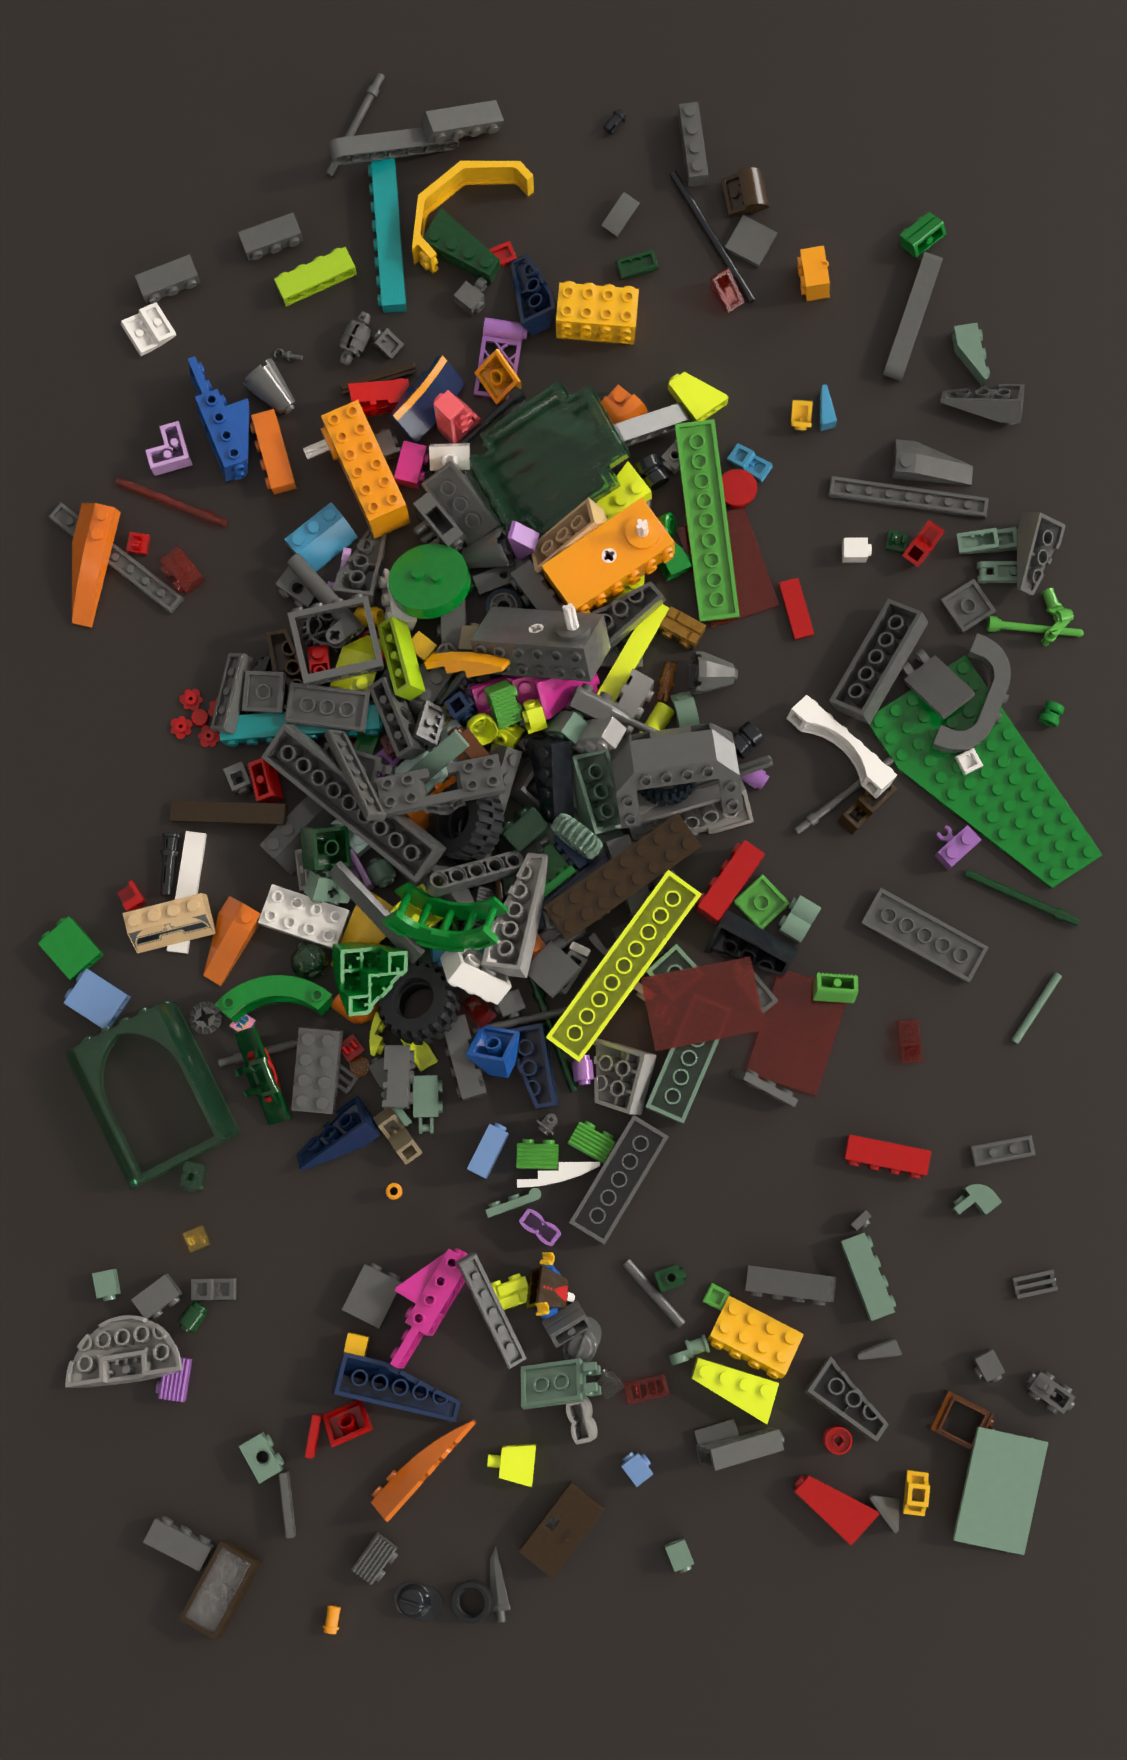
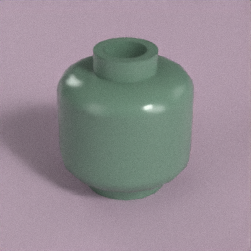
(381, 872)

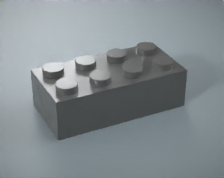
(317, 1070)

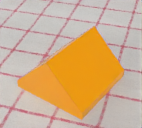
(497, 377)

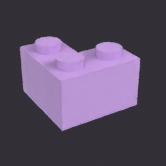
(173, 454)

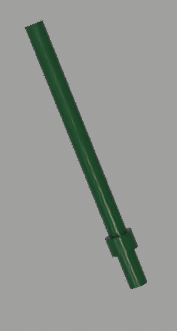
(1059, 914)
(539, 996)

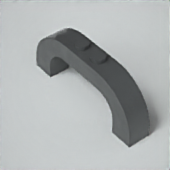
(995, 659)

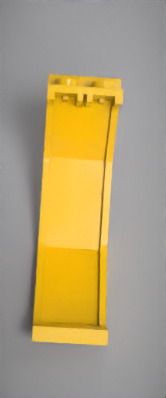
(453, 180)

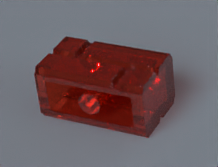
(182, 571)

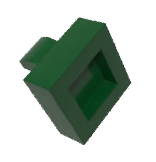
(896, 541)

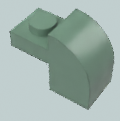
(685, 709)
(979, 1195)

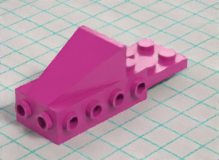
(551, 693)
(433, 1293)

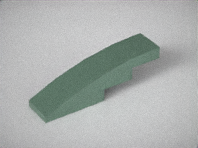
(987, 540)
(442, 754)

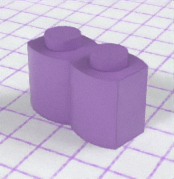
(545, 1231)

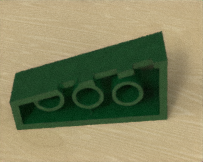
(461, 248)

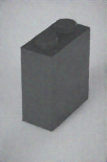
(372, 1295)

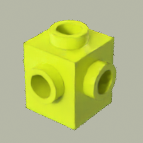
(509, 736)

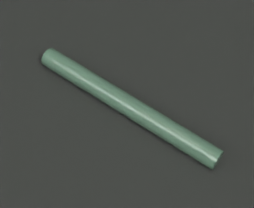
(1036, 1008)

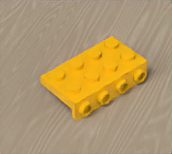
(755, 1338)

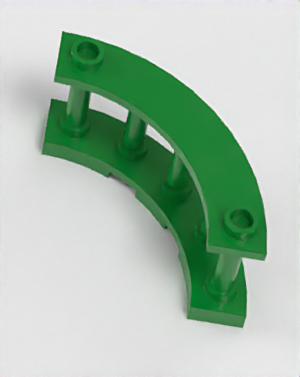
(443, 939)
(273, 990)

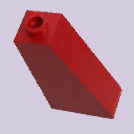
(838, 1509)

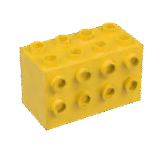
(597, 312)

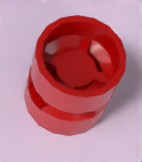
(837, 1439)

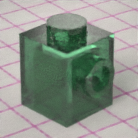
(193, 1176)

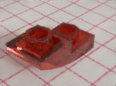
(910, 1041)

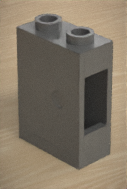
(438, 523)

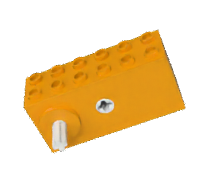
(355, 446)
(610, 558)

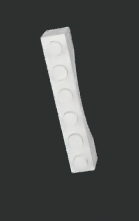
(812, 719)

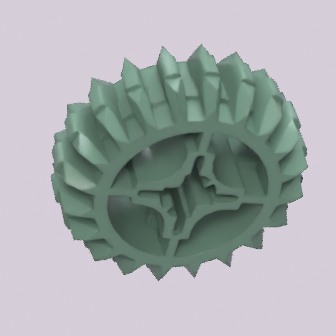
(576, 836)

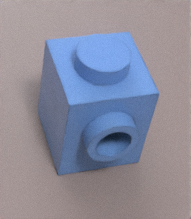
(637, 1467)

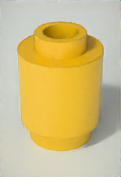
(377, 614)

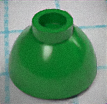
(669, 523)

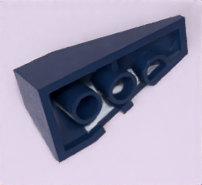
(533, 296)
(346, 1133)

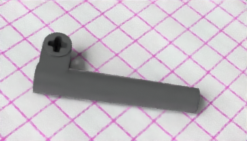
(347, 624)

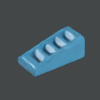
(827, 413)

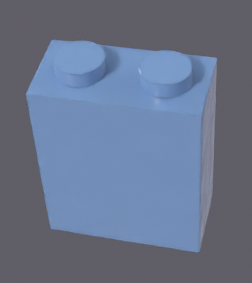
(96, 999)
(488, 1150)

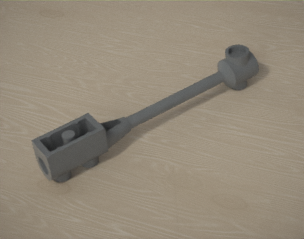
(599, 706)

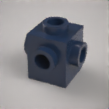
(455, 707)

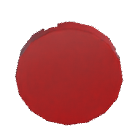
(739, 488)

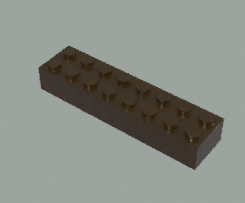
(621, 877)

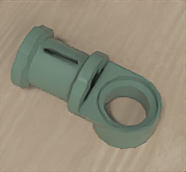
(693, 1347)

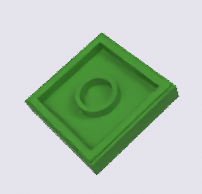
(761, 902)

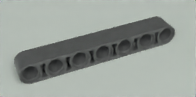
(385, 146)
(913, 316)

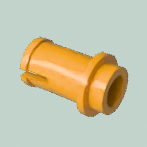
(389, 1188)
(331, 1620)

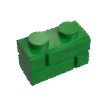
(922, 234)

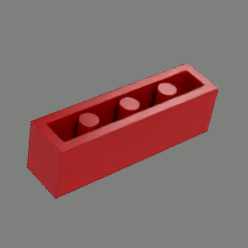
(886, 1155)

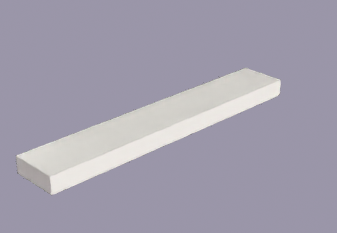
(189, 875)

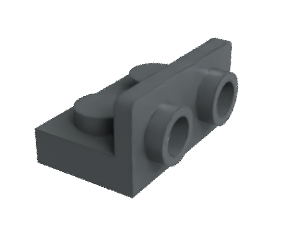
(429, 724)

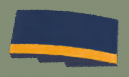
(416, 409)

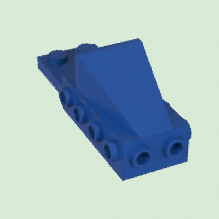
(224, 424)

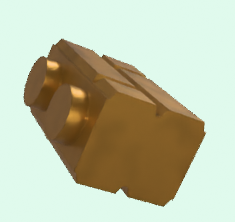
(681, 628)

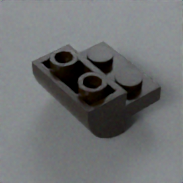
(745, 191)

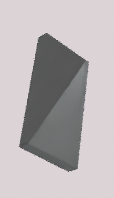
(888, 1508)

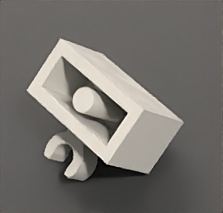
(443, 453)

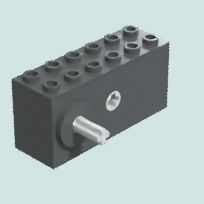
(544, 642)

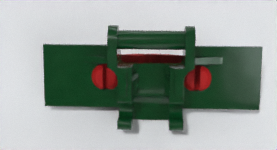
(261, 1076)

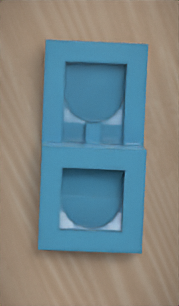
(746, 460)

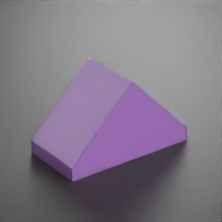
(522, 540)

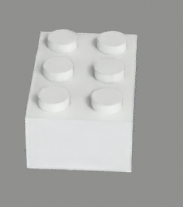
(466, 972)

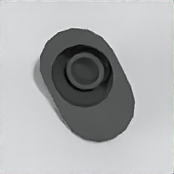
(585, 1344)

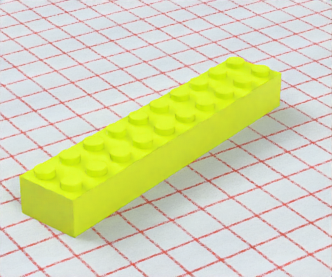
(623, 966)

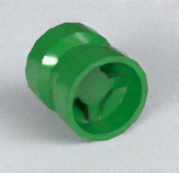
(1051, 713)

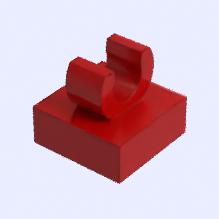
(138, 543)
(351, 1048)

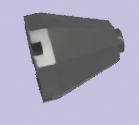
(709, 673)

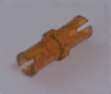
(666, 682)

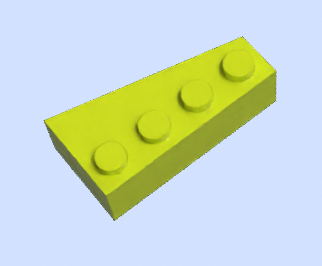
(741, 1388)

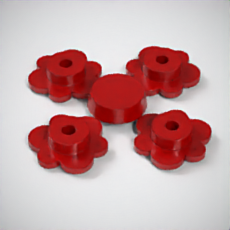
(199, 718)

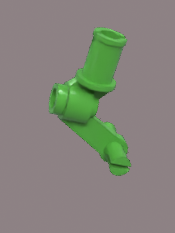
(1061, 616)

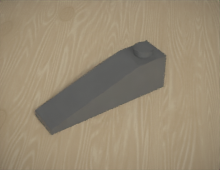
(1036, 541)
(362, 569)

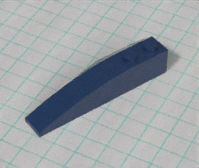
(391, 1387)

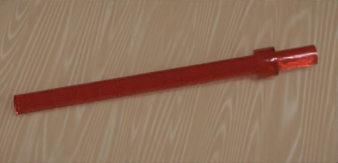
(207, 516)

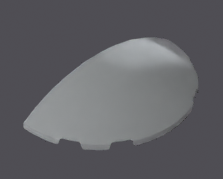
(123, 1352)

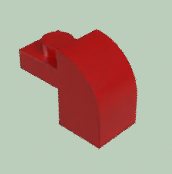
(923, 543)

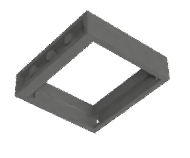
(344, 671)

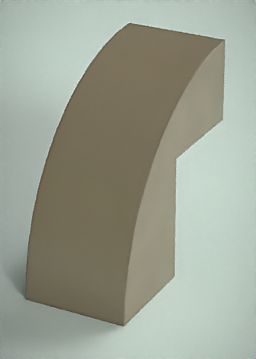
(397, 1135)

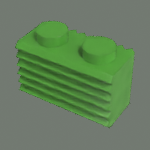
(503, 704)
(835, 988)
(592, 1142)
(537, 1155)

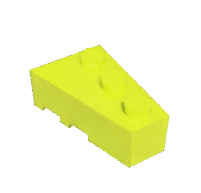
(631, 490)

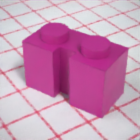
(410, 465)

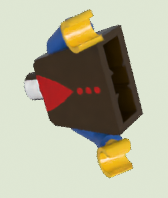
(547, 1289)

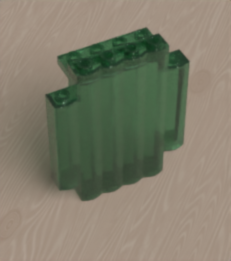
(549, 458)

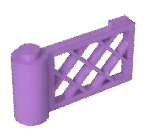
(505, 333)

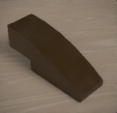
(863, 809)

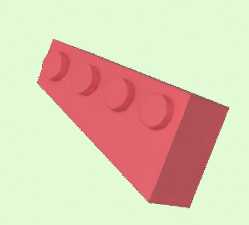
(454, 417)

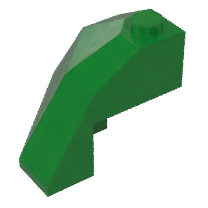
(366, 973)

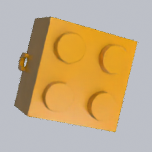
(813, 273)

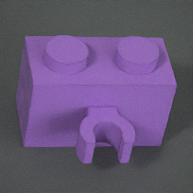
(956, 846)

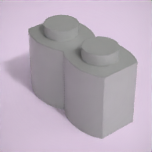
(583, 1425)

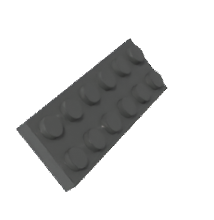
(924, 935)

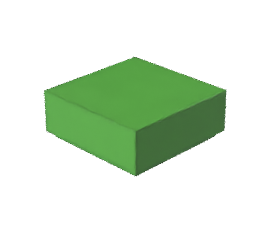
(716, 1296)

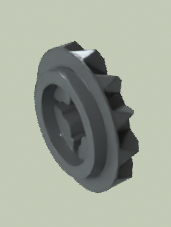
(213, 1022)

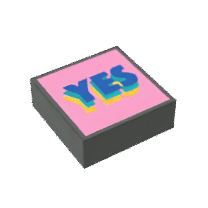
(244, 1023)

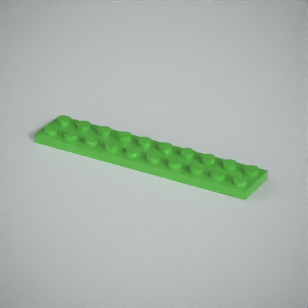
(707, 520)

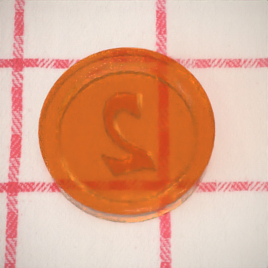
(359, 1066)

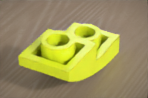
(376, 1042)

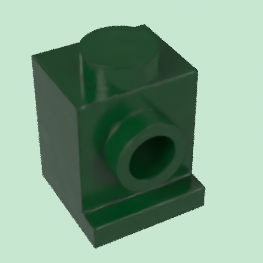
(662, 1281)

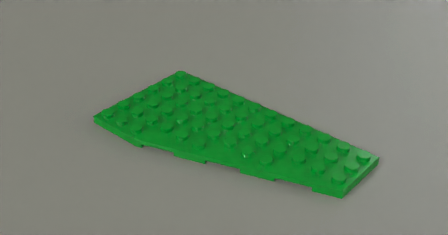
(1004, 799)

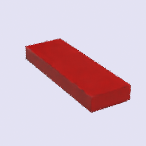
(796, 609)

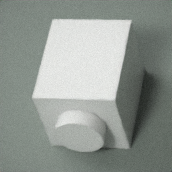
(855, 550)

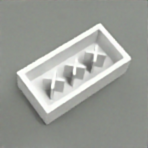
(302, 918)

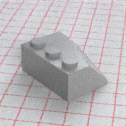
(622, 1076)

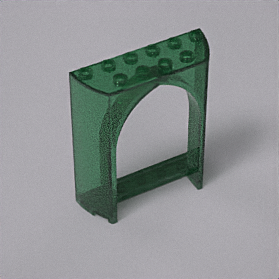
(168, 1027)

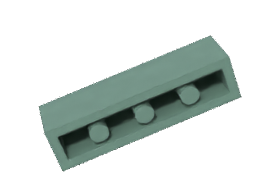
(867, 1276)

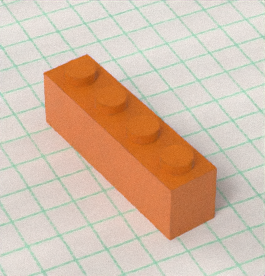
(273, 451)

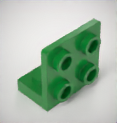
(557, 871)

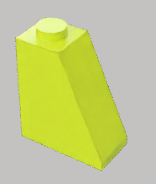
(696, 396)

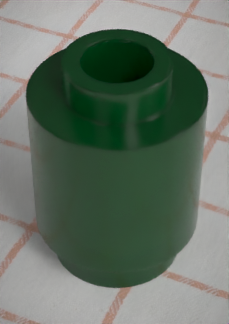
(192, 1317)

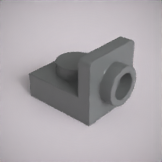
(386, 342)

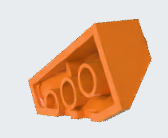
(233, 930)

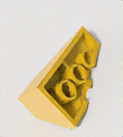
(362, 929)

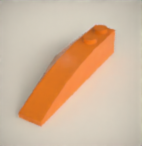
(90, 558)
(409, 1478)

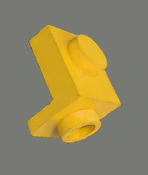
(801, 414)

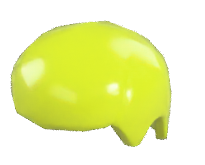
(483, 728)

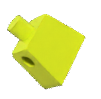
(515, 1463)

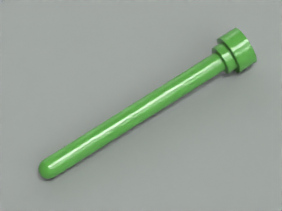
(995, 624)

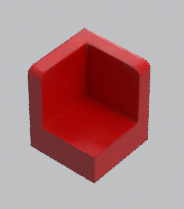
(131, 897)

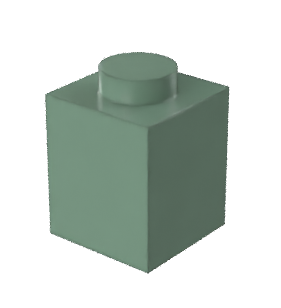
(106, 1284)
(679, 1555)

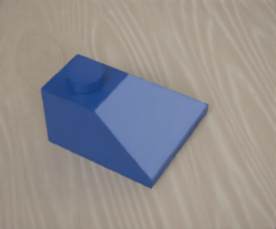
(494, 1050)

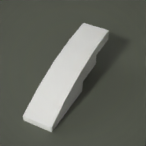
(566, 1171)

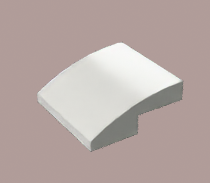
(148, 329)

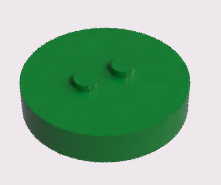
(429, 581)

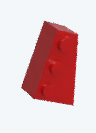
(378, 396)

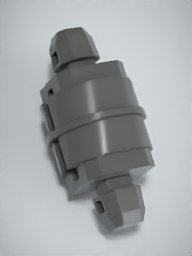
(354, 338)

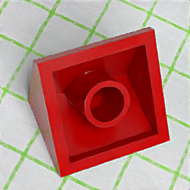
(347, 1422)

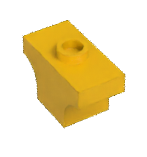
(916, 1493)

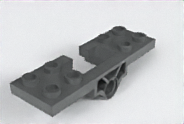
(407, 792)

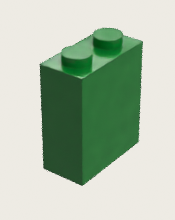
(70, 948)

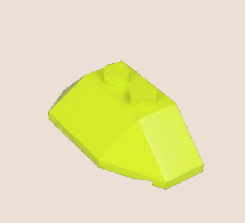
(353, 653)

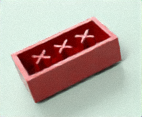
(730, 882)

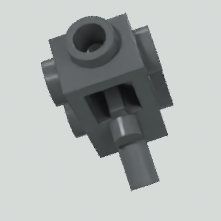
(1043, 1387)

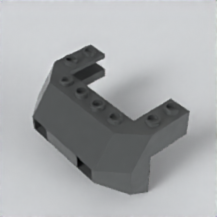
(673, 759)

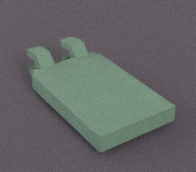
(558, 1383)

